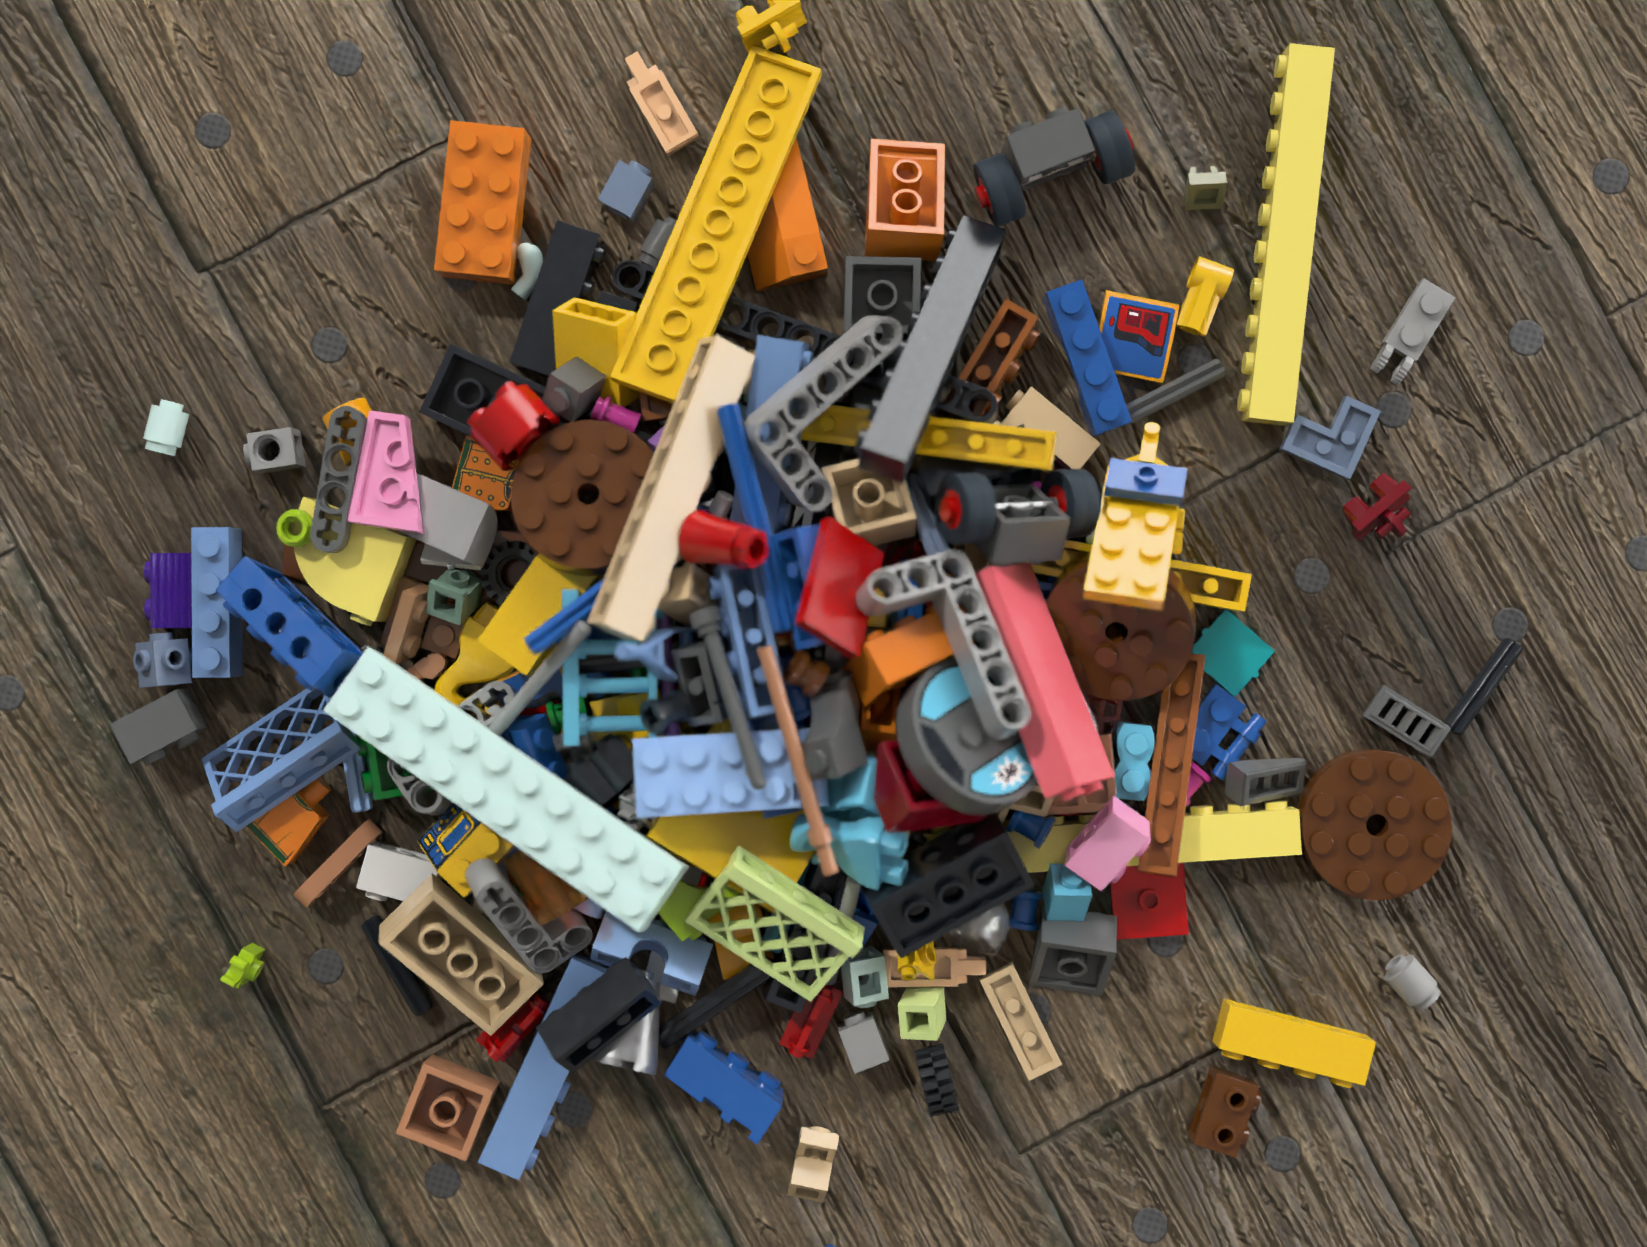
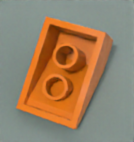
(905, 199)

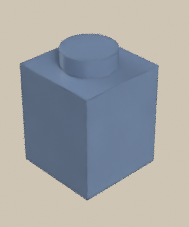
(627, 190)

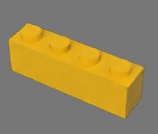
(1293, 1042)

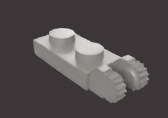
(1413, 328)

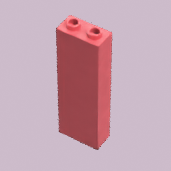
(1060, 727)

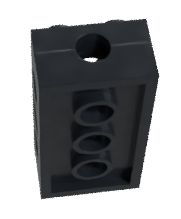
(949, 884)

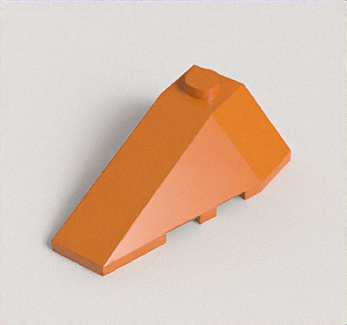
(788, 237)

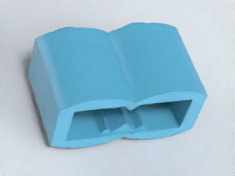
(1132, 751)
(852, 794)

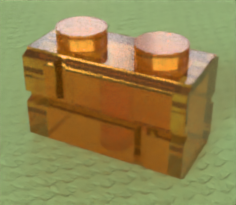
(543, 890)

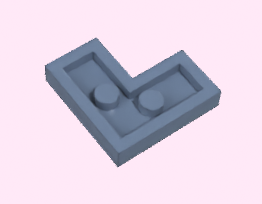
(1336, 447)

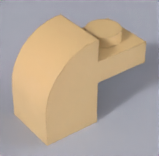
(813, 1163)

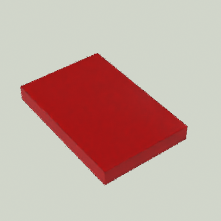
(835, 574)

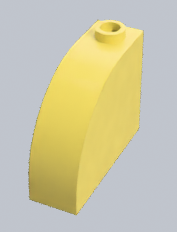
(362, 574)

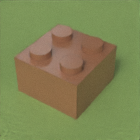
(448, 1107)

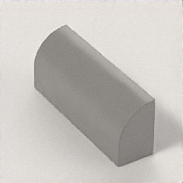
(455, 522)

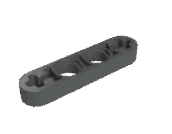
(331, 479)

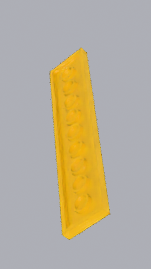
(717, 222)

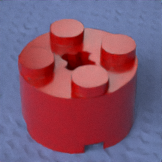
(511, 423)

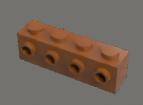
(998, 354)

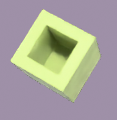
(922, 1013)

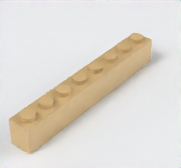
(670, 490)

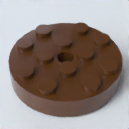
(549, 486)
(1116, 661)
(1397, 854)

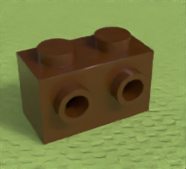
(1224, 1111)

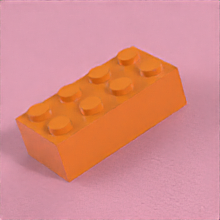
(482, 202)

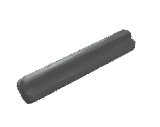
(1175, 390)

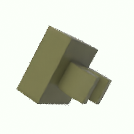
(1205, 189)

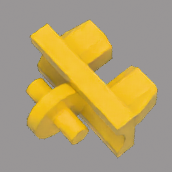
(770, 26)

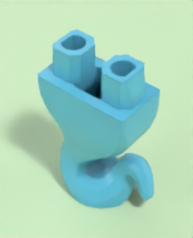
(860, 849)

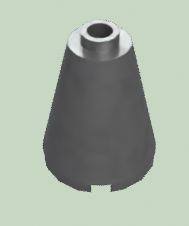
(637, 1046)

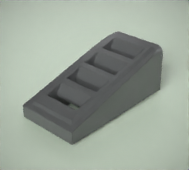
(1434, 738)
(1243, 774)

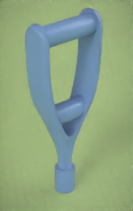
(652, 651)

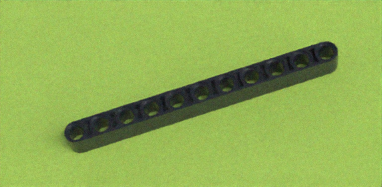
(792, 329)

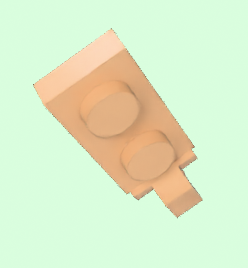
(660, 105)
(949, 971)

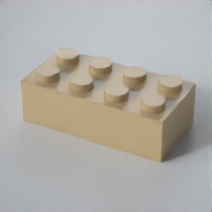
(459, 954)

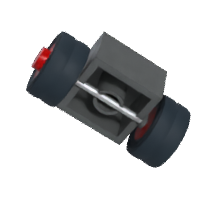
(1050, 151)
(1018, 520)

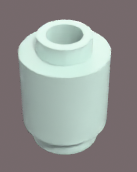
(165, 427)

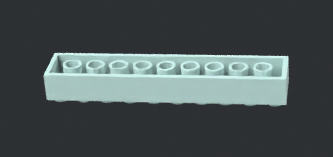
(506, 789)

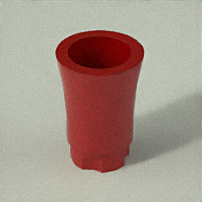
(721, 542)

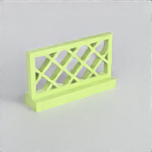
(789, 899)

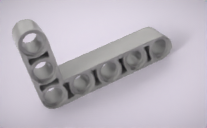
(811, 404)
(959, 630)

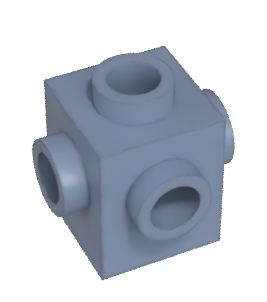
(163, 661)

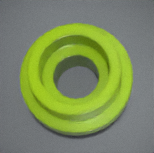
(285, 524)

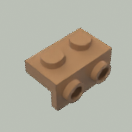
(405, 620)

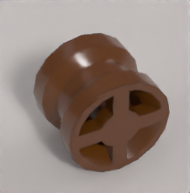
(806, 673)

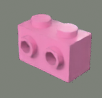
(1108, 844)

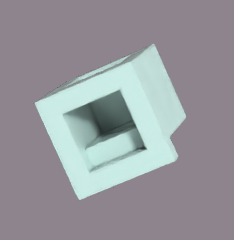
(872, 986)

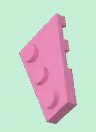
(386, 476)

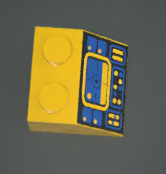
(457, 842)

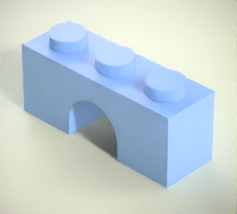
(682, 960)

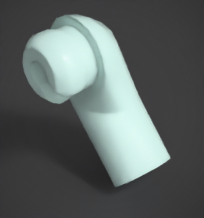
(531, 262)

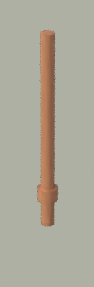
(819, 832)

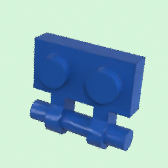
(1216, 716)

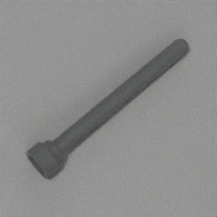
(707, 624)

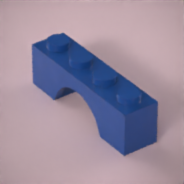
(1088, 358)

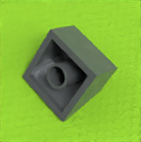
(1074, 953)

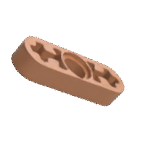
(337, 863)

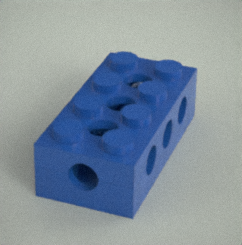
(290, 624)

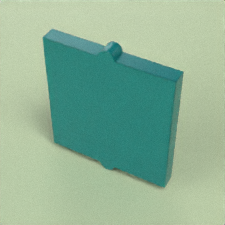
(1231, 652)

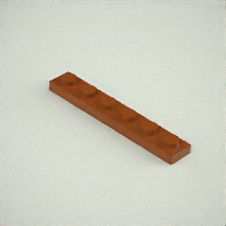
(1172, 769)

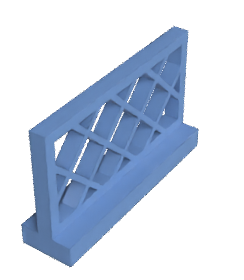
(288, 770)

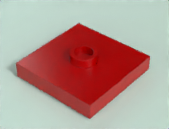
(1149, 904)

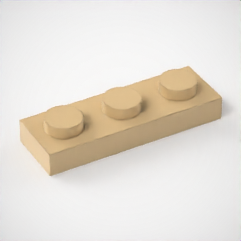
(1020, 1021)

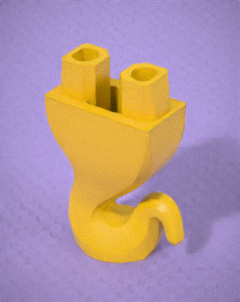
(474, 661)

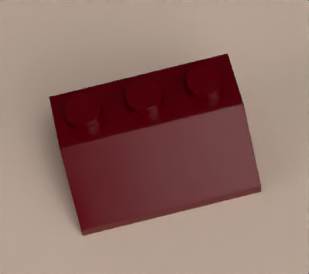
(904, 801)

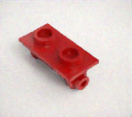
(808, 1027)
(515, 1029)

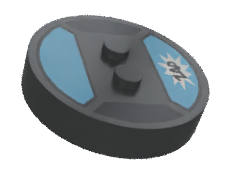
(952, 750)

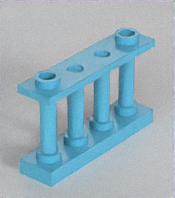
(577, 685)

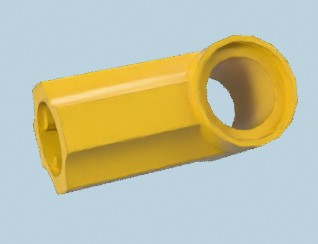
(1206, 286)

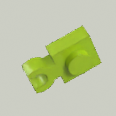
(244, 966)

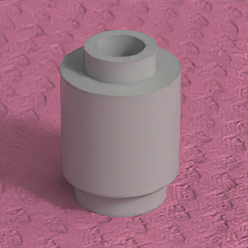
(1411, 982)

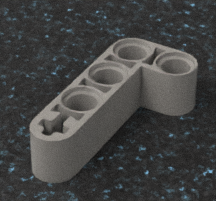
(412, 786)
(537, 945)

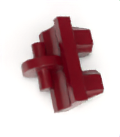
(1391, 498)

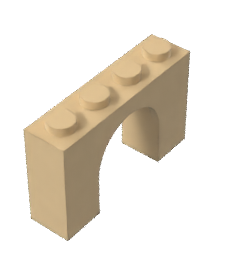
(1036, 412)

